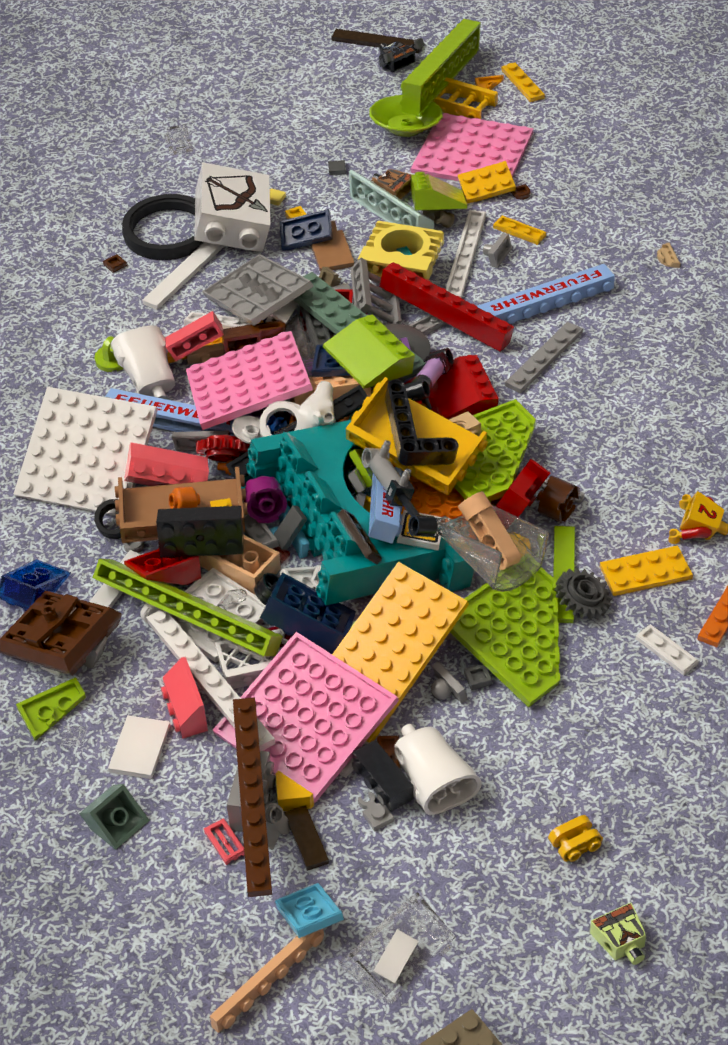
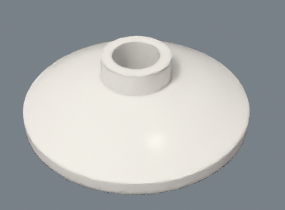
(247, 428)

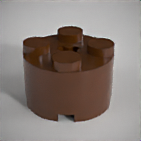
(558, 499)

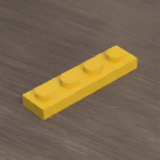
(522, 82)

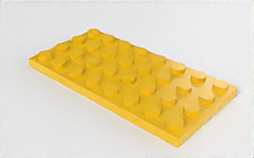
(400, 632)

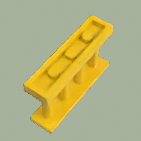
(471, 93)

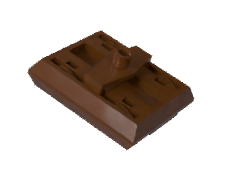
(59, 632)

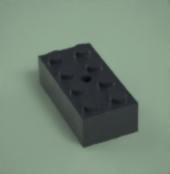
(200, 531)

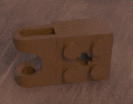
(238, 337)

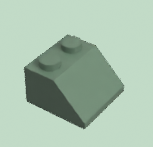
(114, 815)

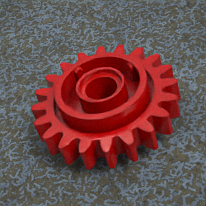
(221, 447)

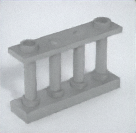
(363, 298)

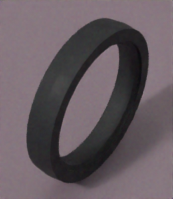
(152, 205)

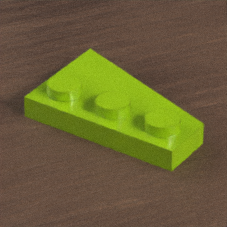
(50, 706)

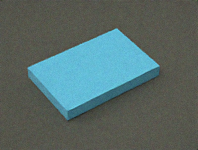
(309, 910)

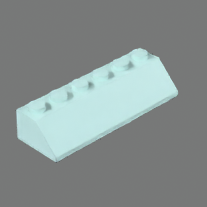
(384, 203)

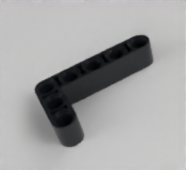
(409, 448)

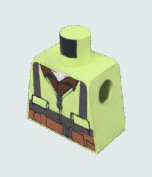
(620, 933)

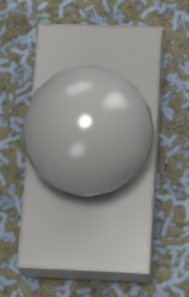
(446, 684)

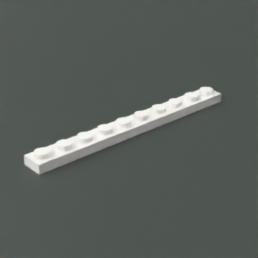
(202, 670)

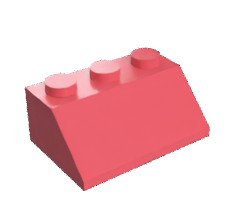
(184, 700)

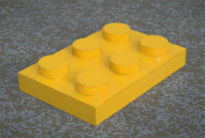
(486, 182)

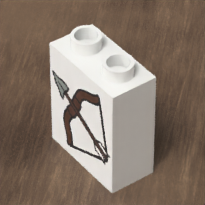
(232, 207)

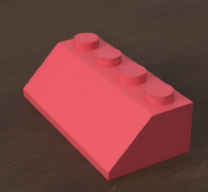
(163, 467)

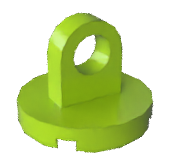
(105, 357)

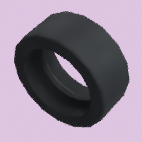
(98, 519)

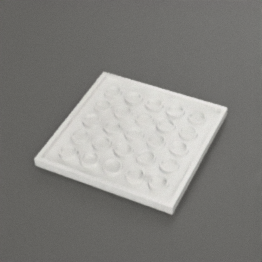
(81, 448)

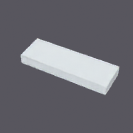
(667, 649)

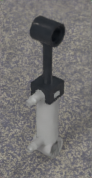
(398, 489)

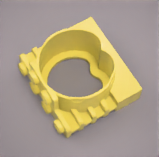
(389, 236)

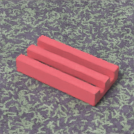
(233, 855)

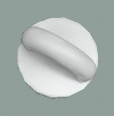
(148, 610)

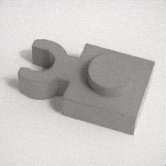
(375, 814)

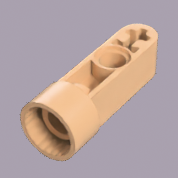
(489, 528)

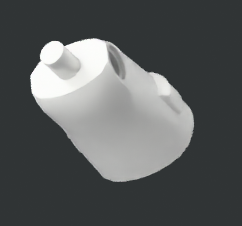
(144, 359)
(435, 770)

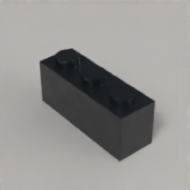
(382, 775)

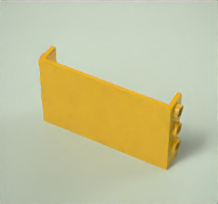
(372, 427)

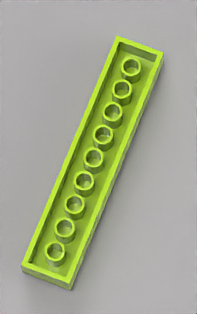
(444, 61)

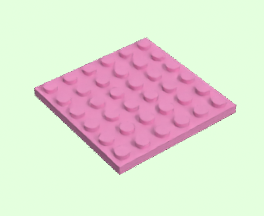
(469, 144)
(247, 379)
(314, 712)

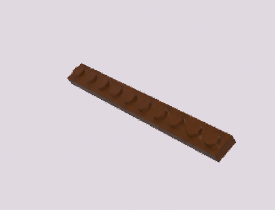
(252, 798)

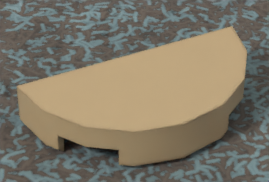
(667, 256)

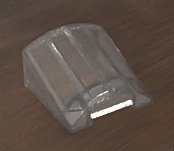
(486, 561)

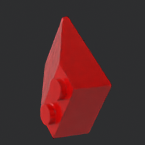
(169, 570)

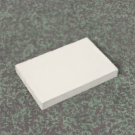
(139, 747)

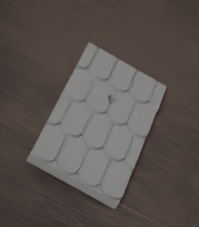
(257, 289)

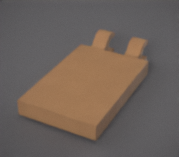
(333, 253)

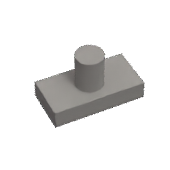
(499, 250)

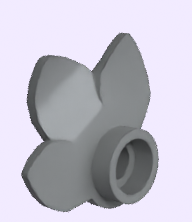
(276, 823)

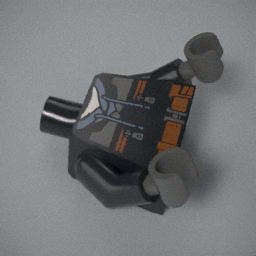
(398, 55)

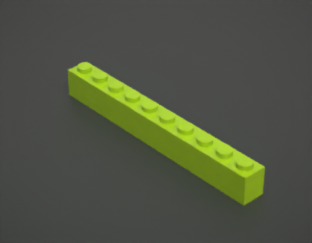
(189, 608)

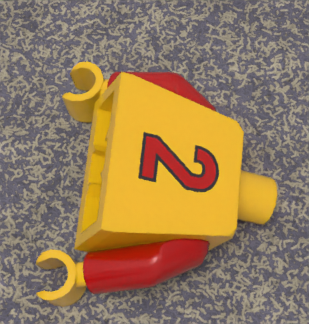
(700, 519)

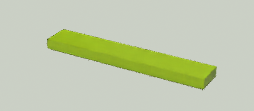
(563, 560)

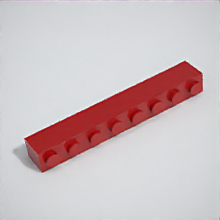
(446, 306)

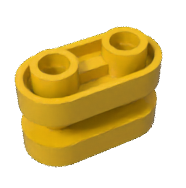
(575, 838)

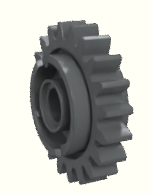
(583, 593)

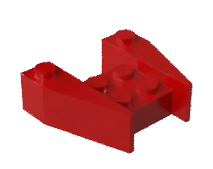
(523, 489)

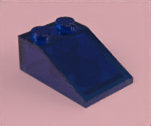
(29, 582)

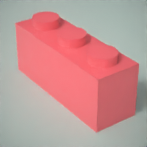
(194, 336)

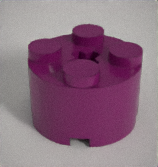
(265, 499)

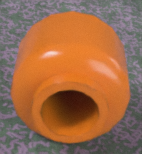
(184, 498)

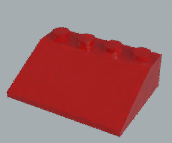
(464, 389)

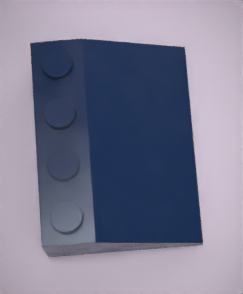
(299, 609)

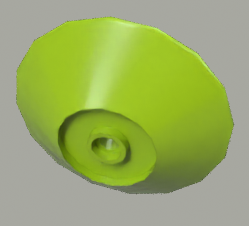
(388, 115)

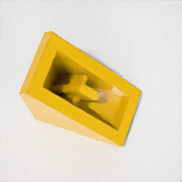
(291, 794)

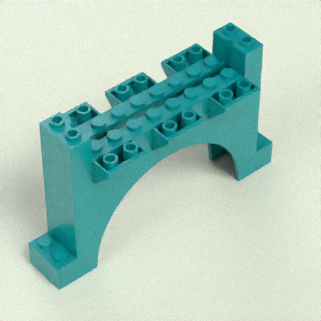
(312, 477)

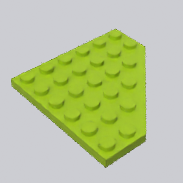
(508, 436)
(515, 635)

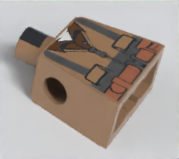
(394, 182)

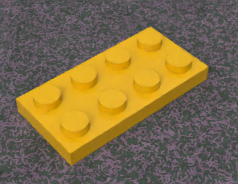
(645, 570)

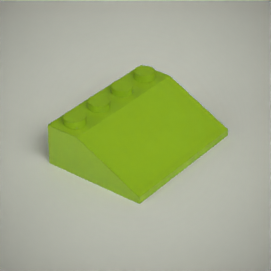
(435, 194)
(370, 352)

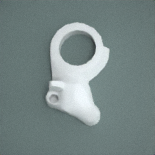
(313, 412)

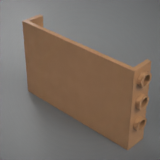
(140, 505)

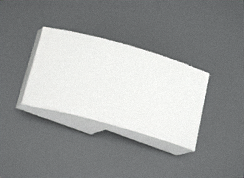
(395, 956)

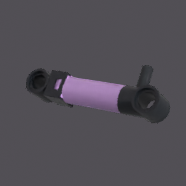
(436, 365)

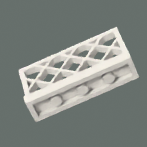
(245, 673)

